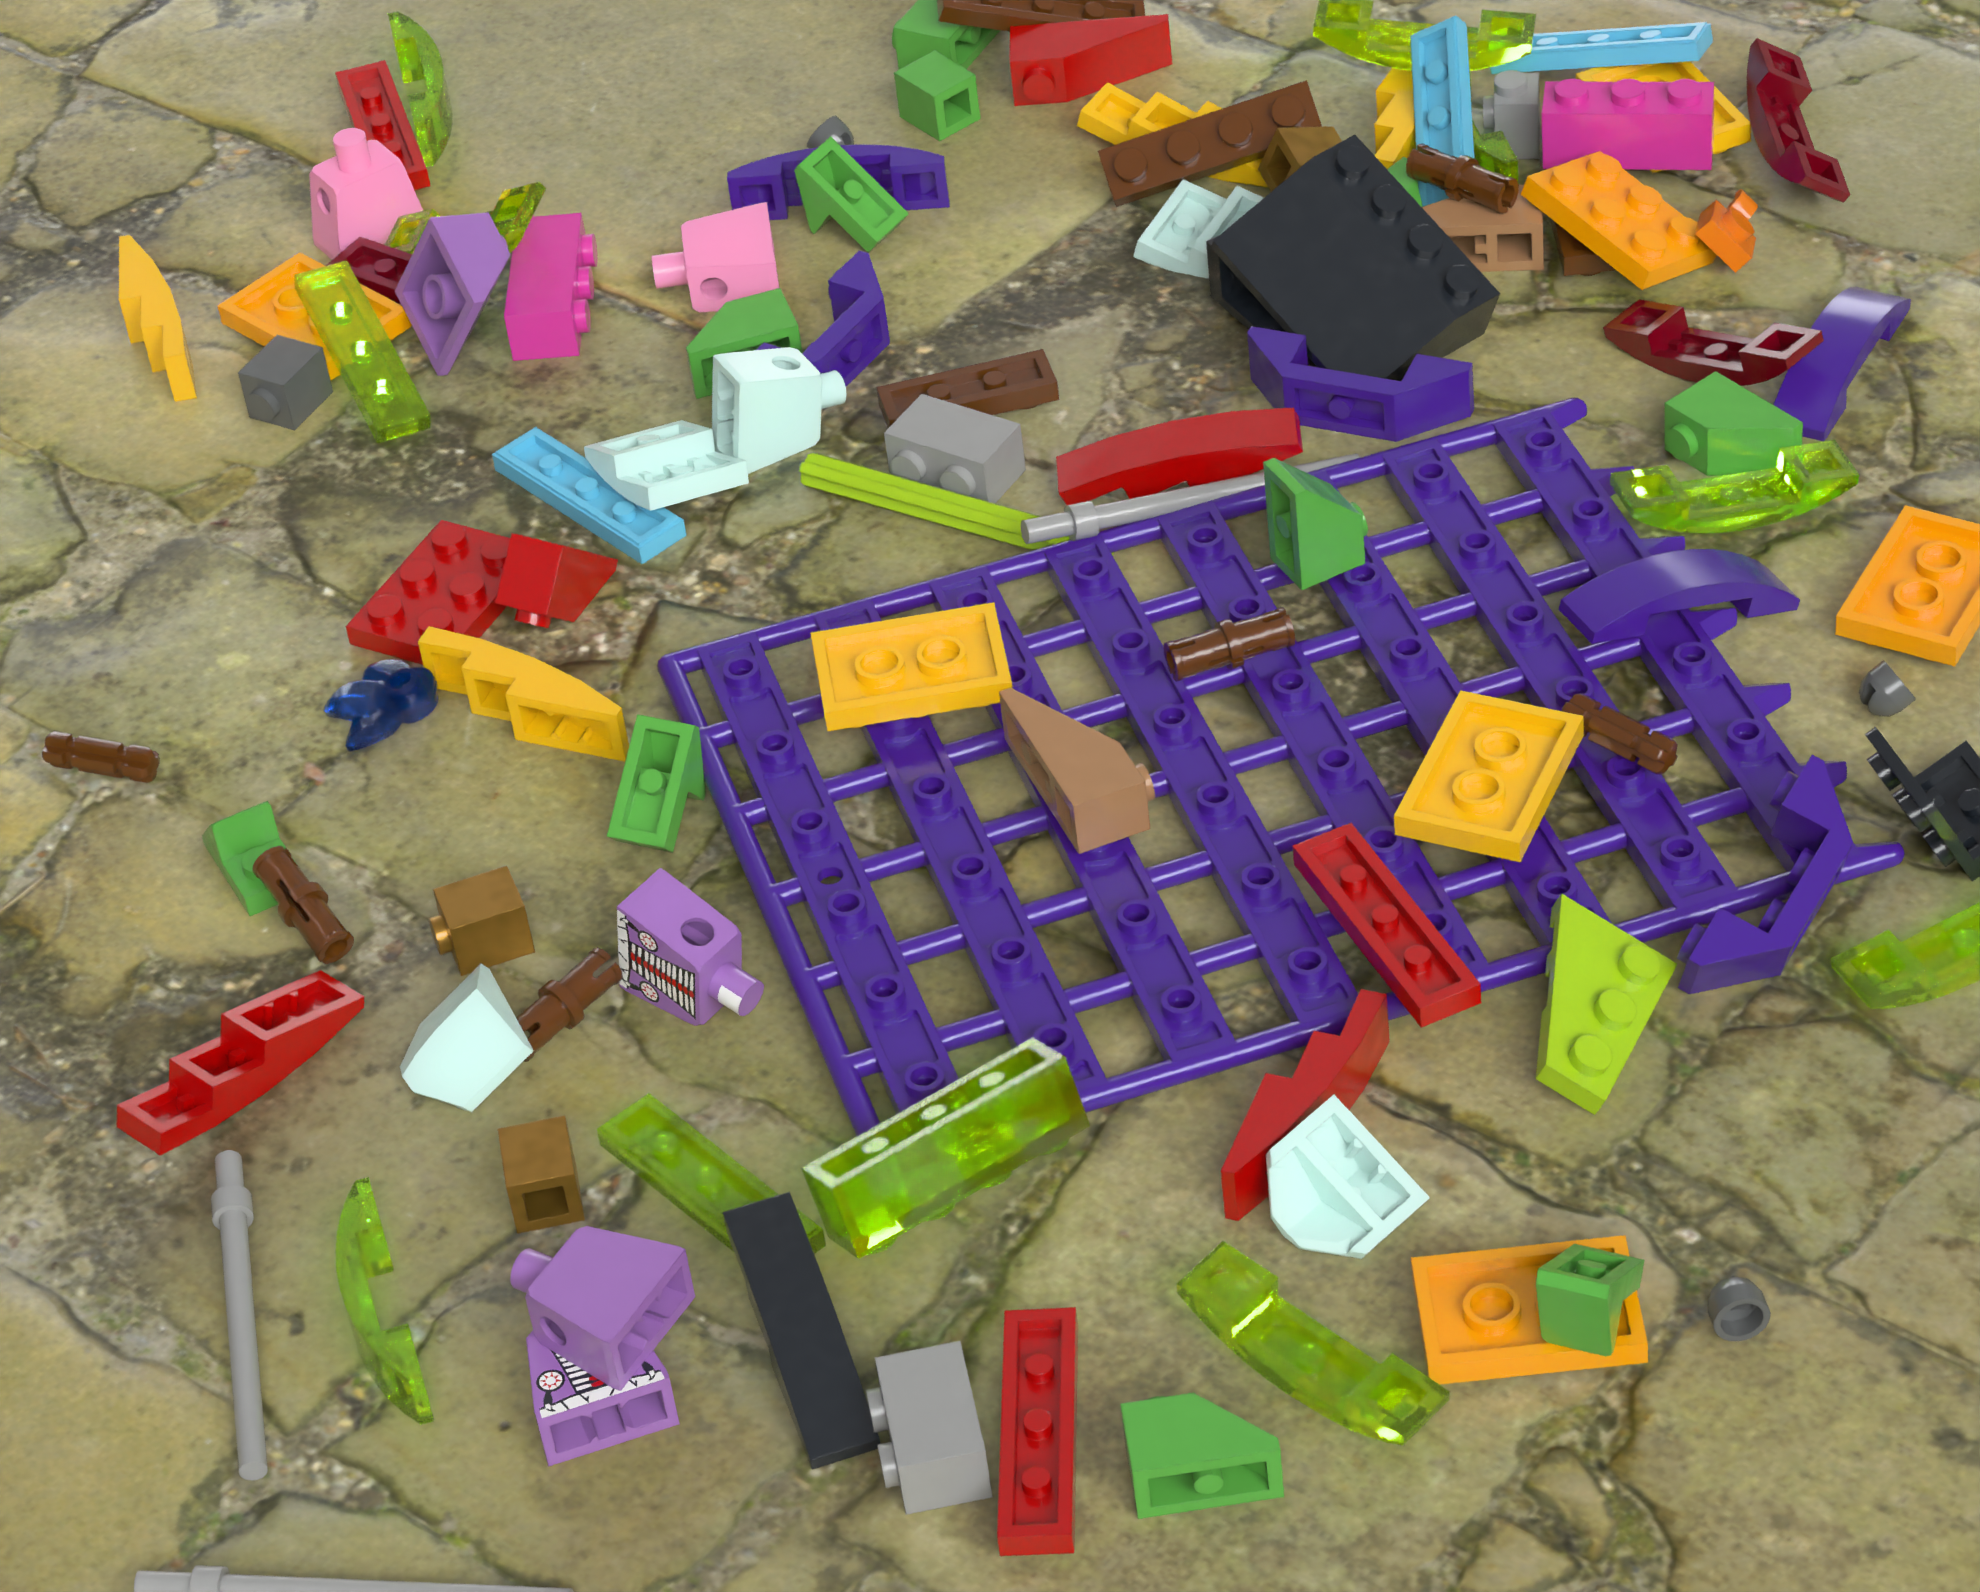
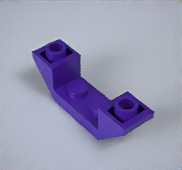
(858, 325)
(1428, 397)
(1740, 952)

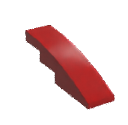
(1179, 451)
(254, 1053)
(1327, 1068)

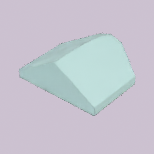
(466, 1044)
(1337, 1185)

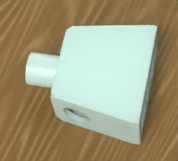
(769, 404)

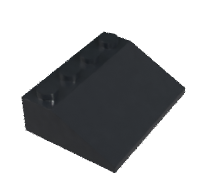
(1357, 267)

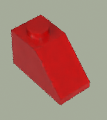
(550, 580)

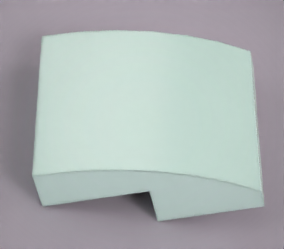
(1185, 223)
(666, 465)

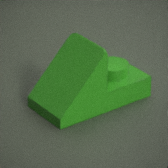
(842, 190)
(656, 780)
(236, 846)
(1583, 1297)

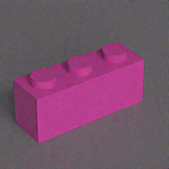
(1631, 121)
(550, 288)

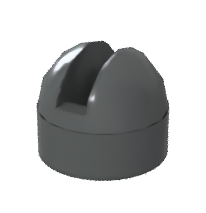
(831, 127)
(1884, 691)
(1737, 1309)

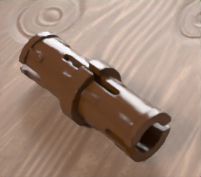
(1462, 178)
(1229, 644)
(303, 904)
(564, 1001)

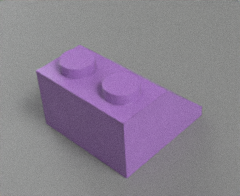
(451, 282)

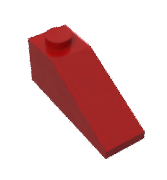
(1080, 57)

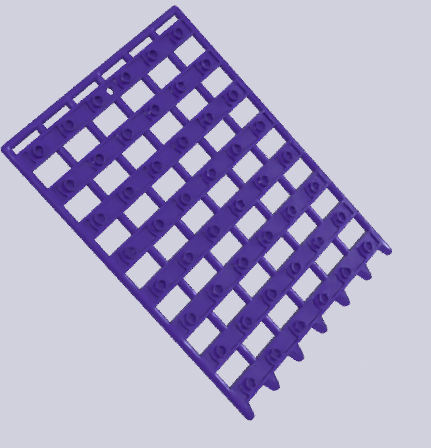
(1203, 781)

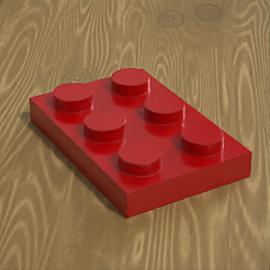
(442, 585)

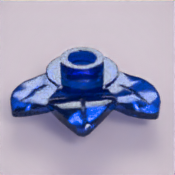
(383, 701)

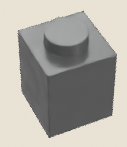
(285, 382)

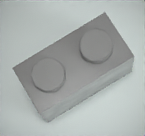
(955, 448)
(931, 1427)

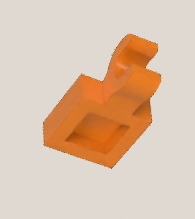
(1729, 230)

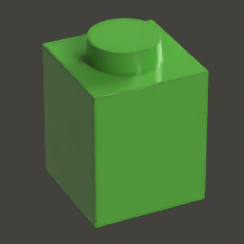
(937, 95)

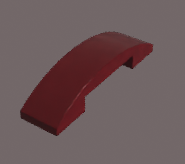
(1774, 93)
(1663, 340)

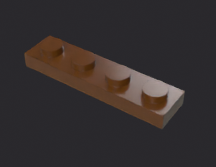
(1007, 13)
(1204, 144)

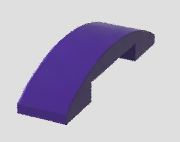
(908, 174)
(1850, 327)
(1624, 597)

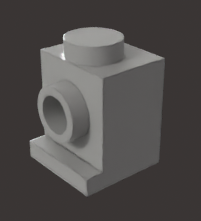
(1515, 111)

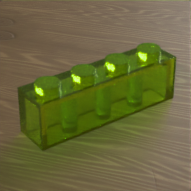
(946, 1148)

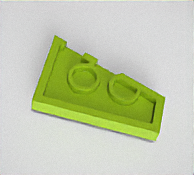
(1596, 1003)

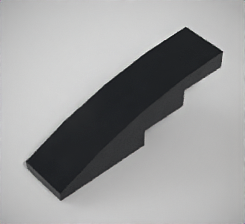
(801, 1330)

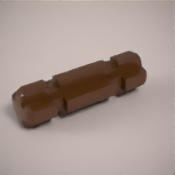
(1624, 735)
(101, 756)

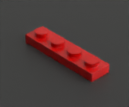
(378, 111)
(1387, 925)
(1038, 1432)

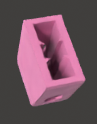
(358, 193)
(722, 258)

